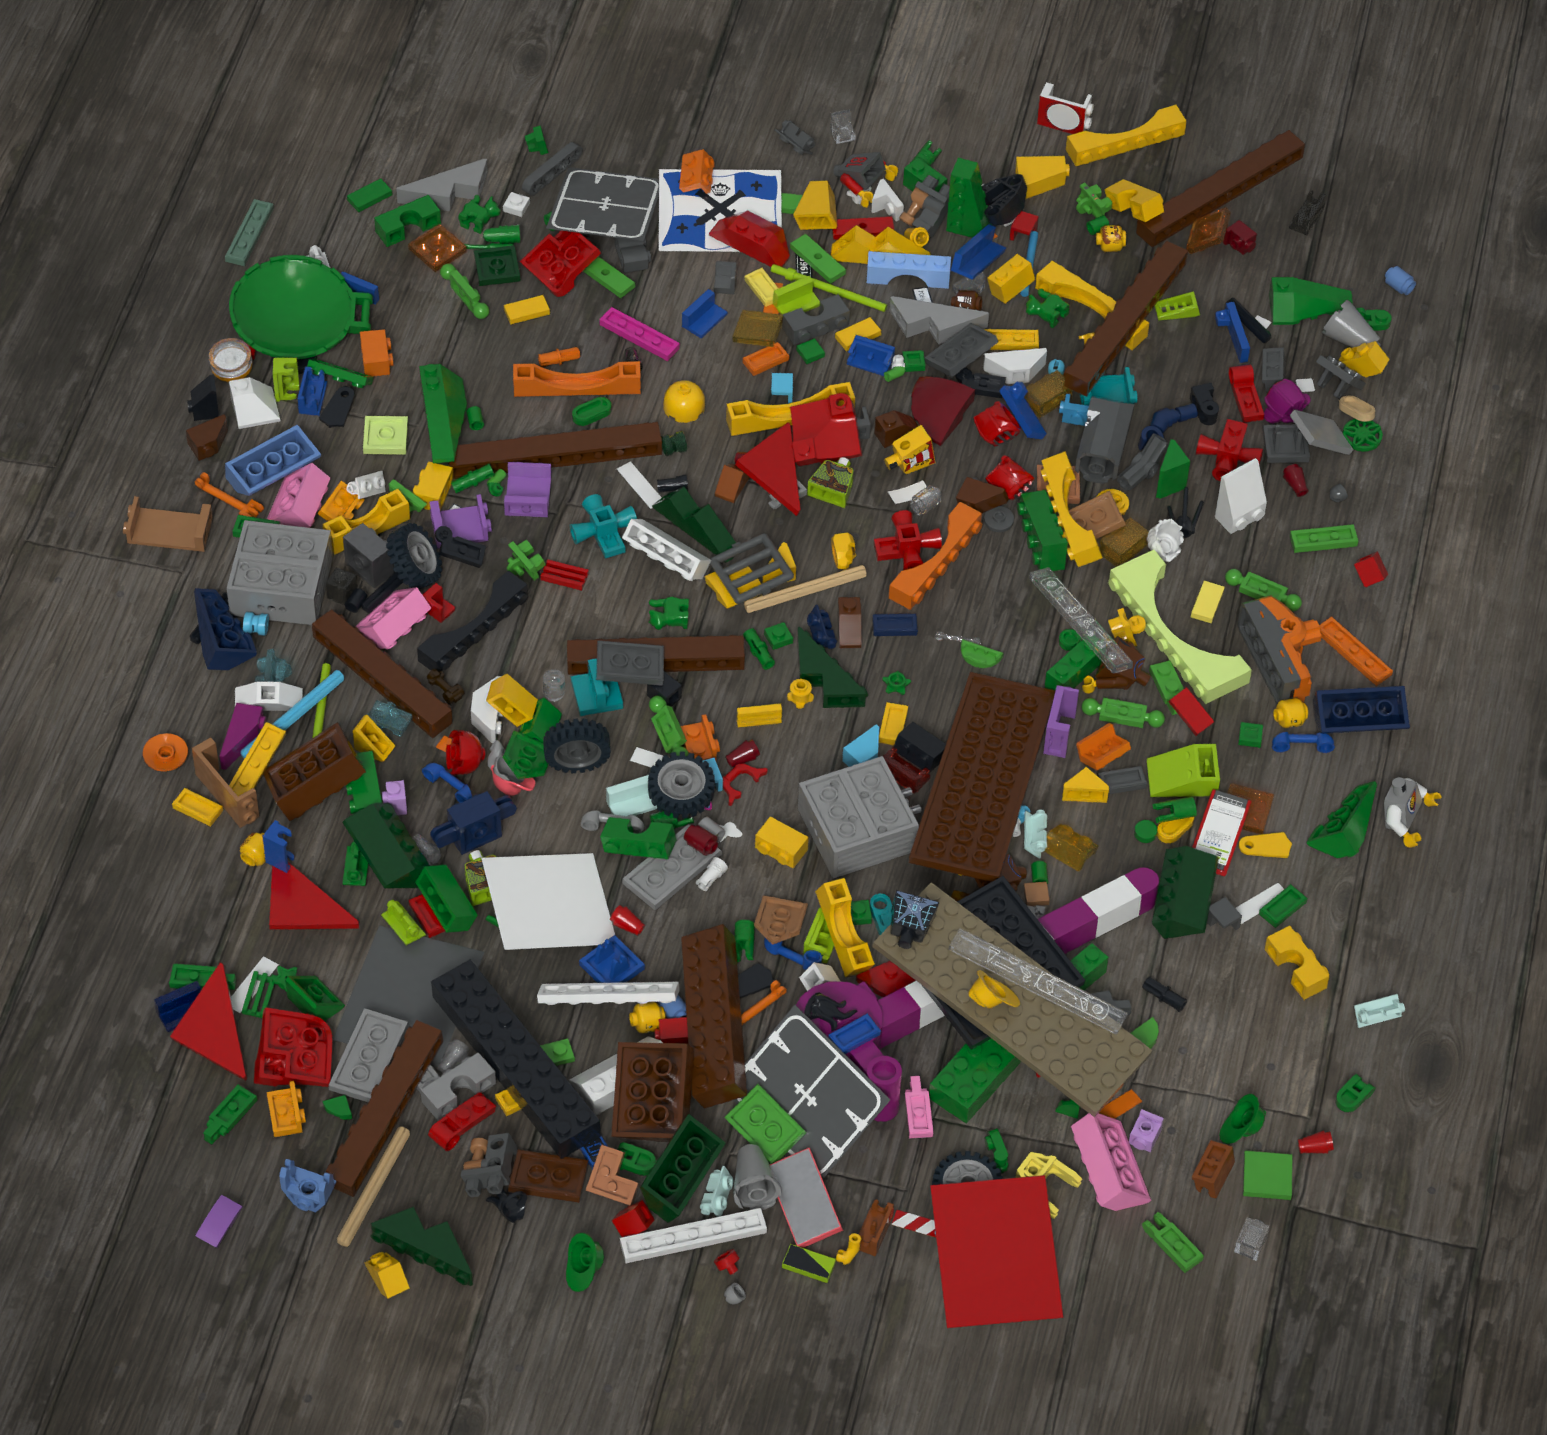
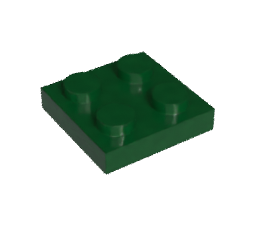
(497, 265)

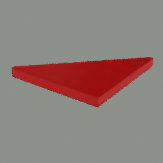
(773, 467)
(303, 905)
(211, 1026)

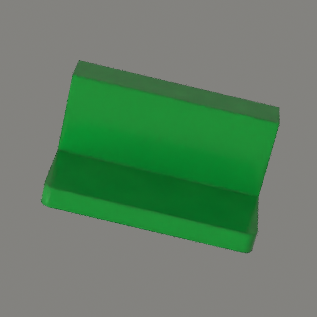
(544, 717)

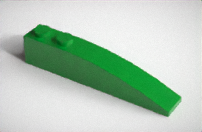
(444, 410)

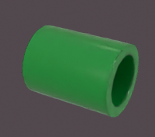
(1095, 225)
(475, 418)
(1039, 872)

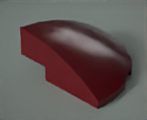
(940, 405)

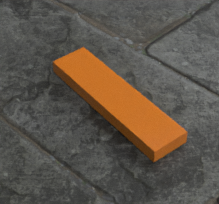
(1354, 651)

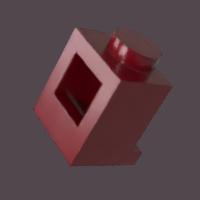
(1240, 237)

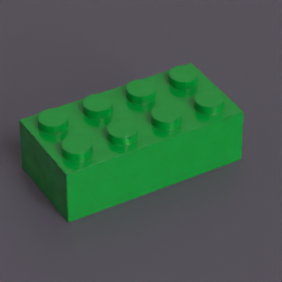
(972, 1078)

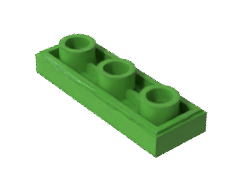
(818, 258)
(609, 277)

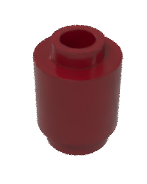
(701, 839)

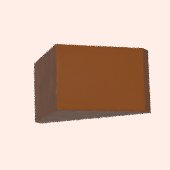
(731, 483)

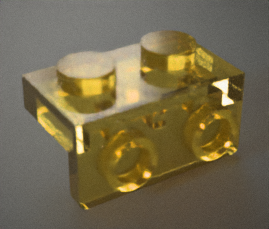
(1069, 846)

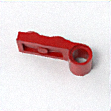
(1245, 393)
(467, 1115)

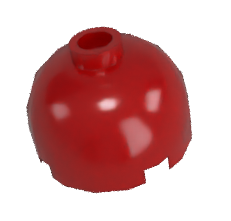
(464, 752)

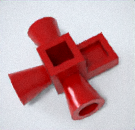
(1229, 449)
(907, 541)

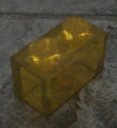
(1047, 393)
(1124, 542)

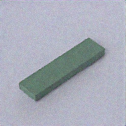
(249, 232)

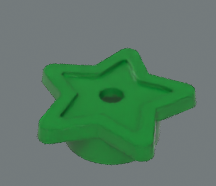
(900, 679)
(282, 973)

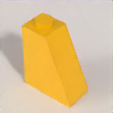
(1042, 173)
(817, 207)

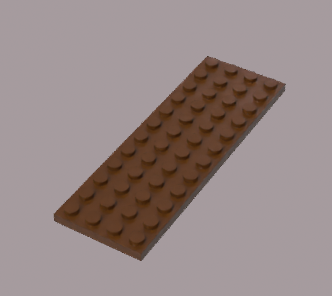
(982, 777)

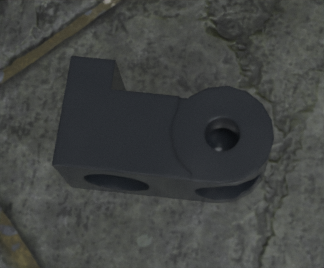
(1203, 399)

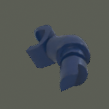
(1164, 419)

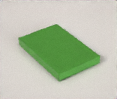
(765, 1124)

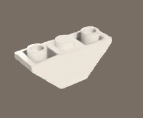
(1015, 364)
(269, 695)
(485, 716)

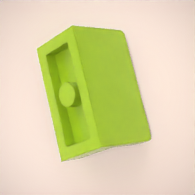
(796, 296)

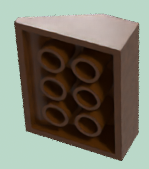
(313, 772)
(651, 1090)

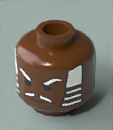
(967, 299)

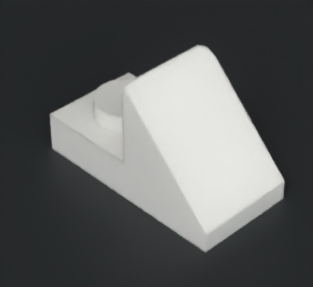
(886, 199)

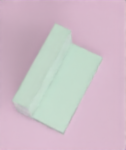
(630, 797)

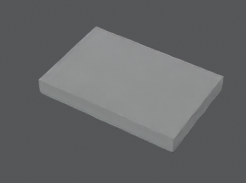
(1321, 432)

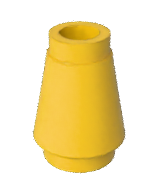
(917, 235)

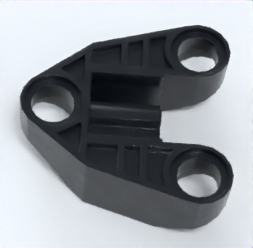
(1004, 198)

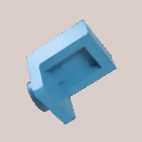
(1072, 412)

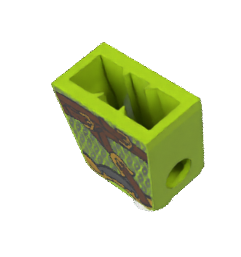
(832, 482)
(476, 879)

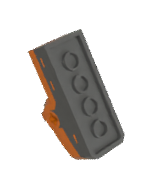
(1276, 644)

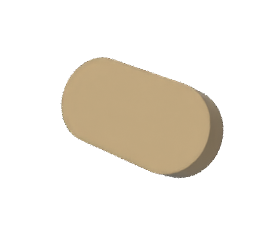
(1357, 408)

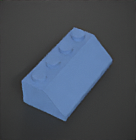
(270, 461)

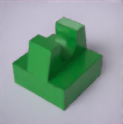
(536, 141)

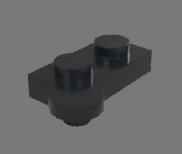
(983, 384)
(459, 548)

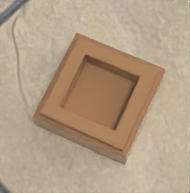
(1036, 894)

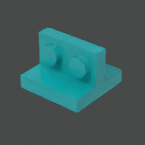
(595, 695)

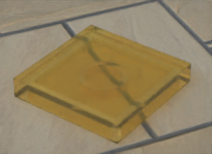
(757, 328)

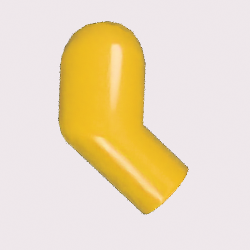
(852, 1250)

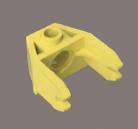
(1039, 1165)

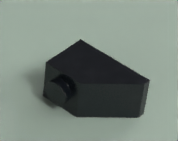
(204, 400)

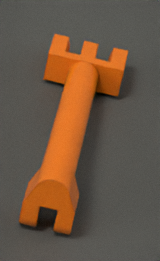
(250, 509)
(776, 993)

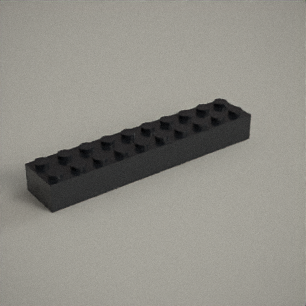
(516, 1059)

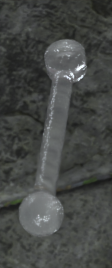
(940, 636)

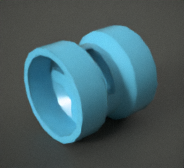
(256, 623)

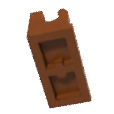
(1214, 1168)
(875, 1227)

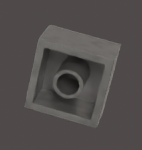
(367, 555)

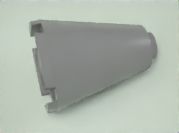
(1350, 327)
(754, 1180)

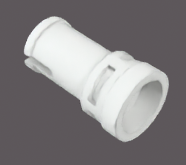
(714, 871)

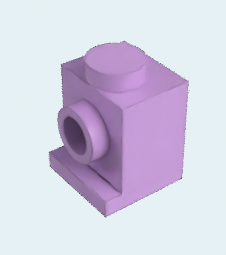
(395, 796)
(1146, 1131)

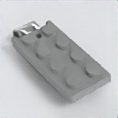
(660, 879)

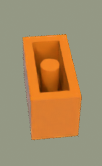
(375, 352)

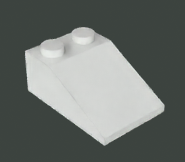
(1241, 497)

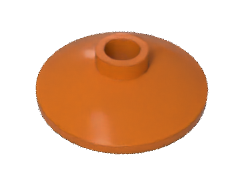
(165, 745)

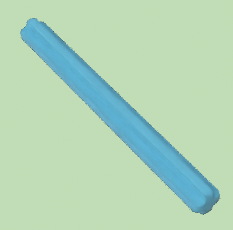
(304, 704)

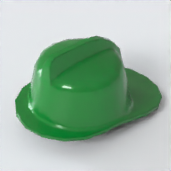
(1243, 1121)
(583, 1261)

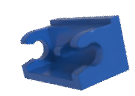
(870, 355)
(312, 392)
(275, 846)

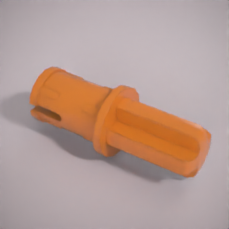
(558, 357)

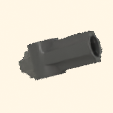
(1144, 463)

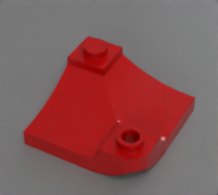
(560, 260)
(825, 430)
(293, 1049)

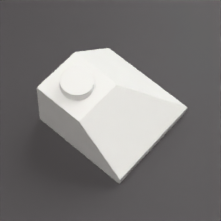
(253, 403)

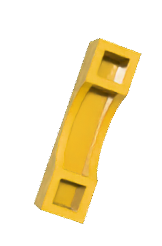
(388, 512)
(836, 908)

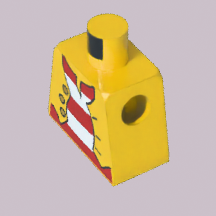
(912, 451)

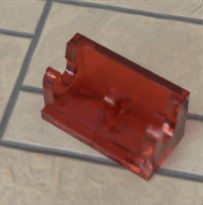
(905, 773)

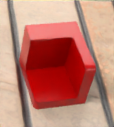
(1023, 223)
(1371, 569)
(440, 607)
(633, 1219)

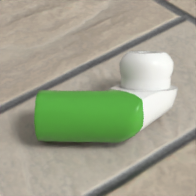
(897, 370)

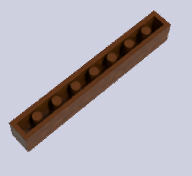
(680, 653)
(382, 673)
(385, 1107)

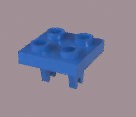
(612, 962)

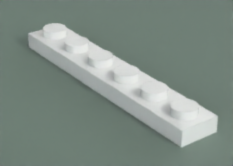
(608, 992)
(693, 1235)

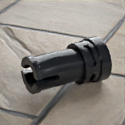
(672, 484)

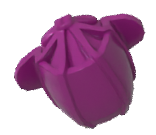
(1283, 400)

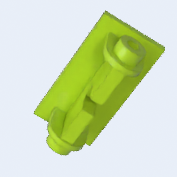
(402, 923)

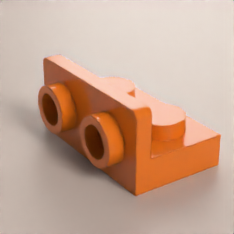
(700, 739)

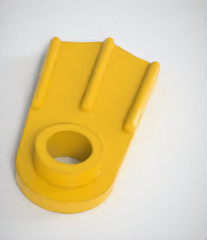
(1266, 845)

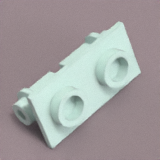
(1034, 839)
(1378, 1010)
(720, 1184)

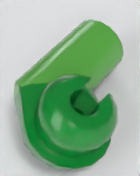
(494, 483)

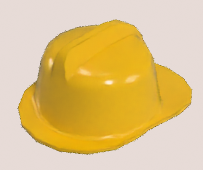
(990, 992)

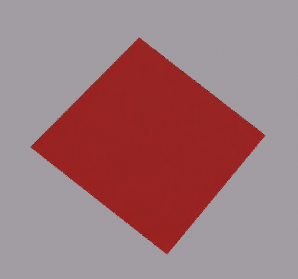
(996, 1251)

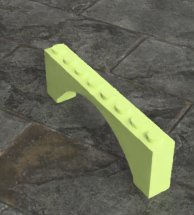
(1206, 672)

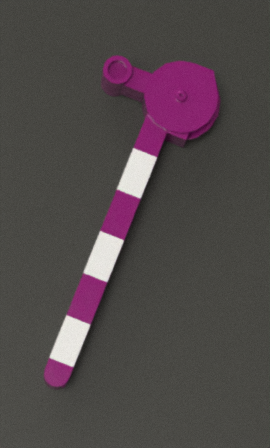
(914, 1008)

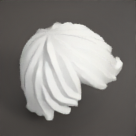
(1165, 539)

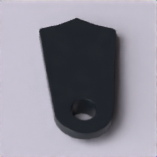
(338, 408)
(754, 980)

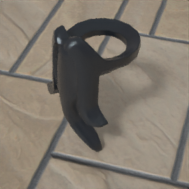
(826, 1009)
(510, 1205)

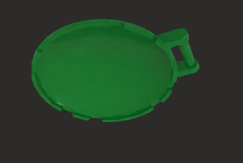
(295, 307)

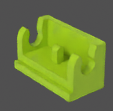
(285, 378)
(819, 937)

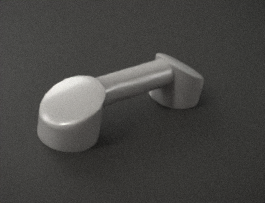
(591, 820)

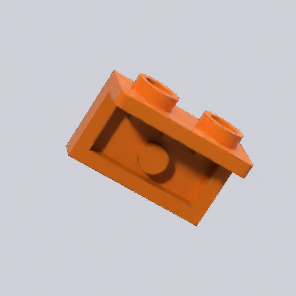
(696, 171)
(1102, 747)

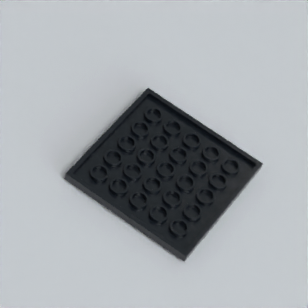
(1010, 917)

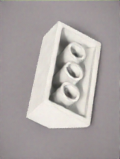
(598, 1083)

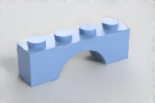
(930, 268)

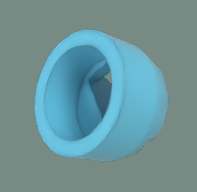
(1061, 367)

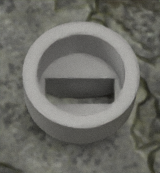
(734, 1294)

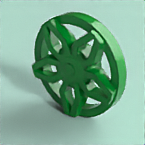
(1363, 434)

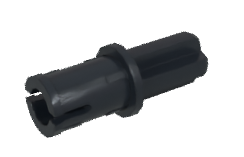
(1164, 994)

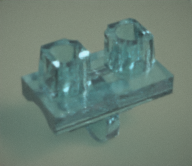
(274, 668)
(390, 717)

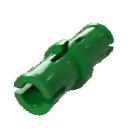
(472, 478)
(759, 649)

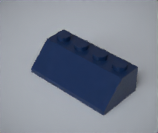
(1361, 709)

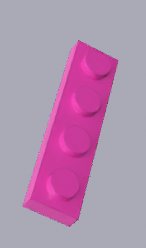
(639, 334)

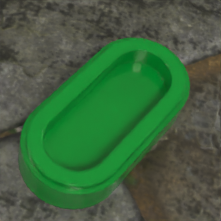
(591, 411)

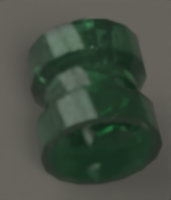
(674, 443)

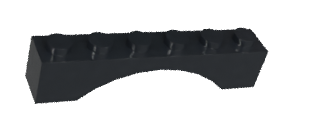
(444, 648)

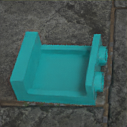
(1113, 388)

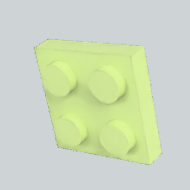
(385, 435)

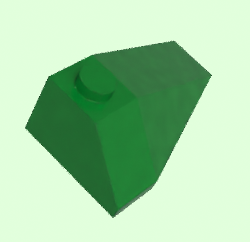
(1301, 299)
(1347, 825)

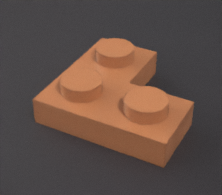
(605, 1178)

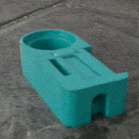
(883, 916)

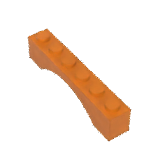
(614, 380)
(912, 583)

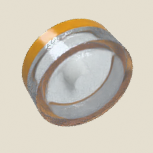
(230, 359)

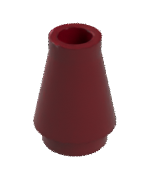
(1295, 478)
(743, 753)

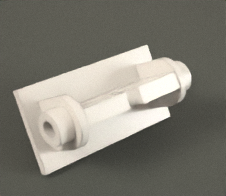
(367, 485)

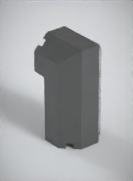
(1103, 439)

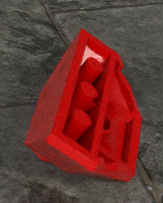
(753, 237)

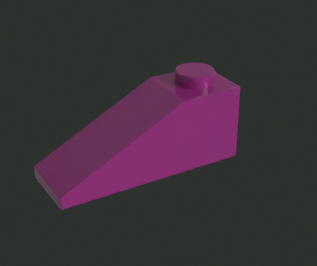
(243, 729)

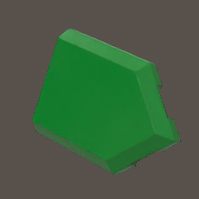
(525, 756)

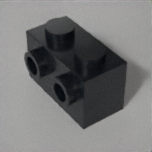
(919, 747)

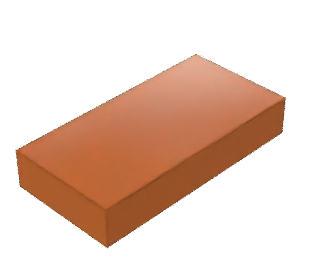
(765, 359)

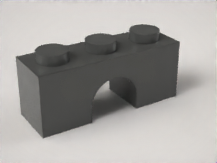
(802, 327)

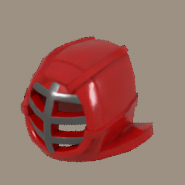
(996, 424)
(1010, 477)

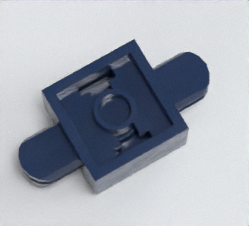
(473, 822)

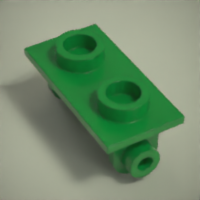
(355, 867)

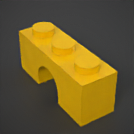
(1143, 202)
(1289, 947)

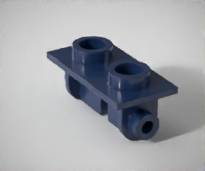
(819, 624)

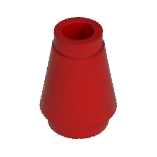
(626, 920)
(1316, 1143)

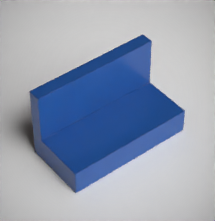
(702, 315)

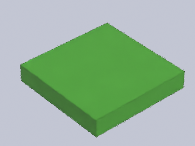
(1267, 1175)

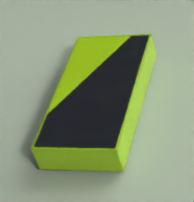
(808, 1263)

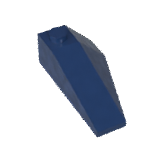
(220, 634)

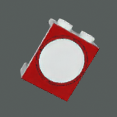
(1063, 114)

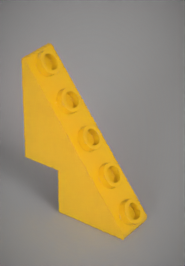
(857, 243)

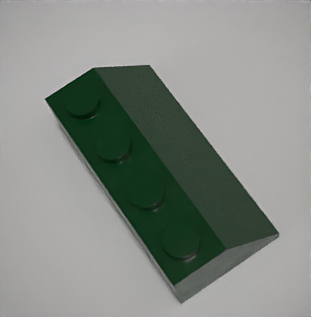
(386, 845)
(1184, 892)
(680, 1168)

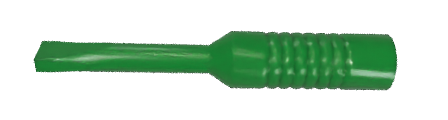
(491, 245)

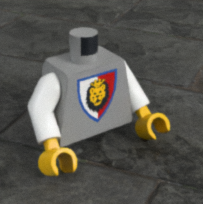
(1402, 806)

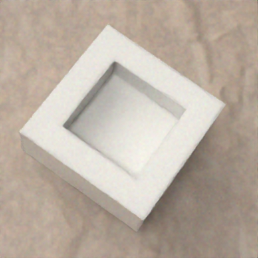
(516, 204)

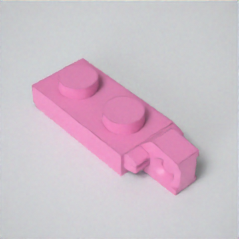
(918, 1110)

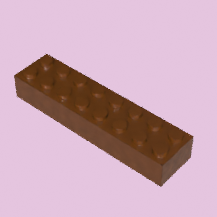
(714, 1016)

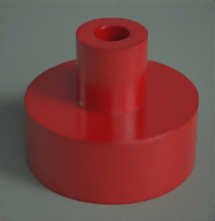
(727, 1261)

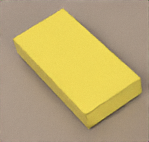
(761, 285)
(1207, 602)

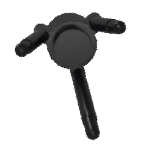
(1188, 526)

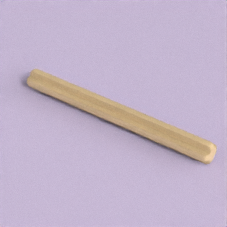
(805, 588)
(373, 1186)

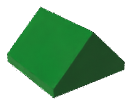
(1173, 472)
(312, 996)

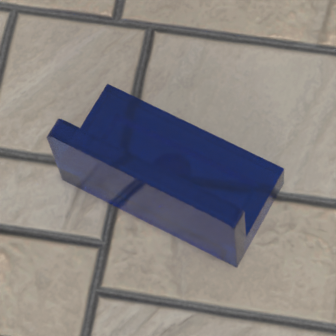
(175, 1004)

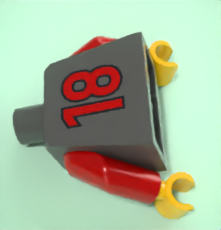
(862, 171)

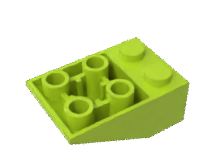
(1184, 772)

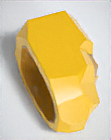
(843, 550)

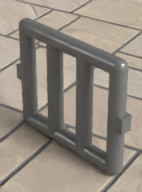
(765, 588)

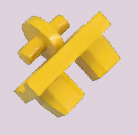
(1126, 628)

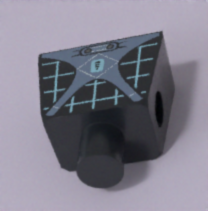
(911, 918)

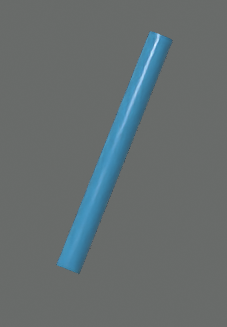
(1030, 257)

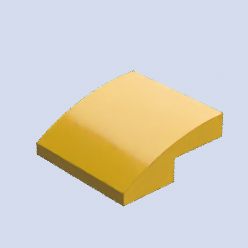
(722, 594)

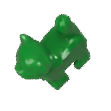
(478, 215)
(1049, 309)
(674, 613)

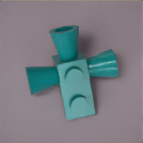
(602, 525)

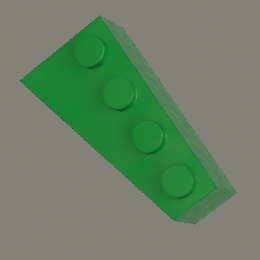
(966, 200)
(1043, 531)

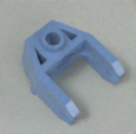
(298, 1181)

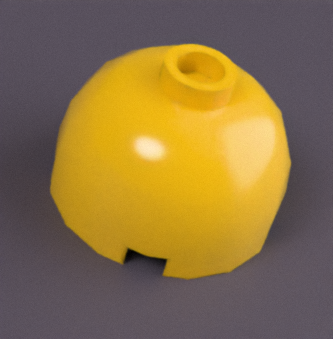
(684, 401)

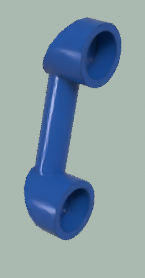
(1323, 741)
(434, 771)
(806, 961)

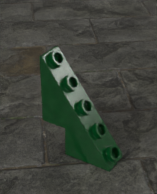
(696, 521)
(822, 671)
(430, 1246)

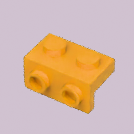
(340, 503)
(285, 1112)

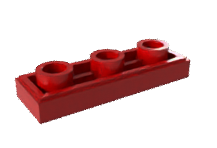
(871, 225)

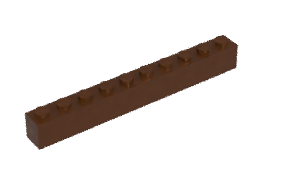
(1222, 187)
(1125, 318)
(561, 448)

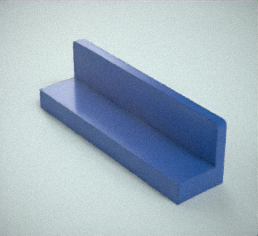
(977, 254)

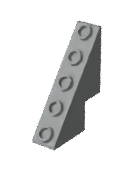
(445, 186)
(940, 319)

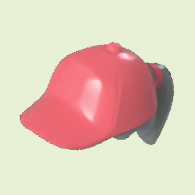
(503, 776)

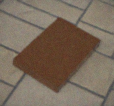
(548, 1176)

